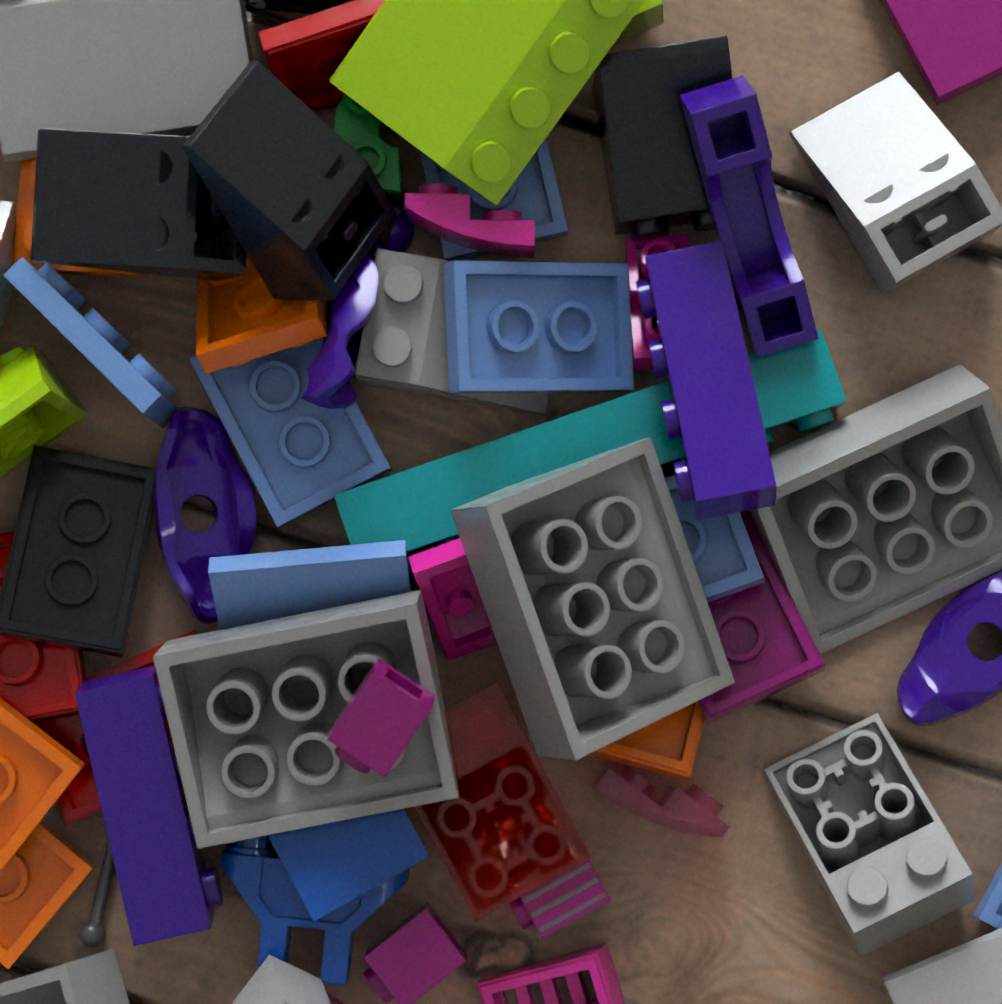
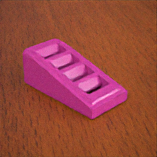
(570, 965)

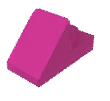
(452, 599)

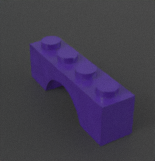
(746, 215)

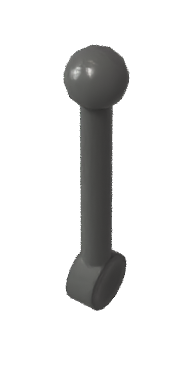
(93, 933)

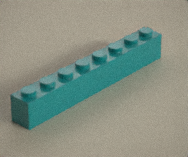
(416, 503)

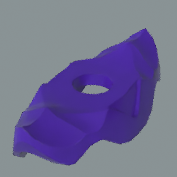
(346, 317)
(200, 463)
(943, 673)

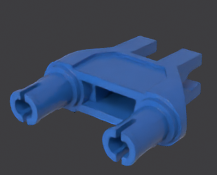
(276, 903)

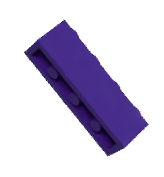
(709, 381)
(146, 808)

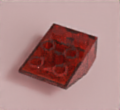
(508, 821)

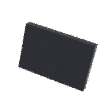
(77, 552)

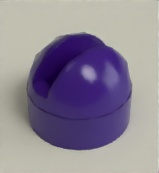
(400, 235)

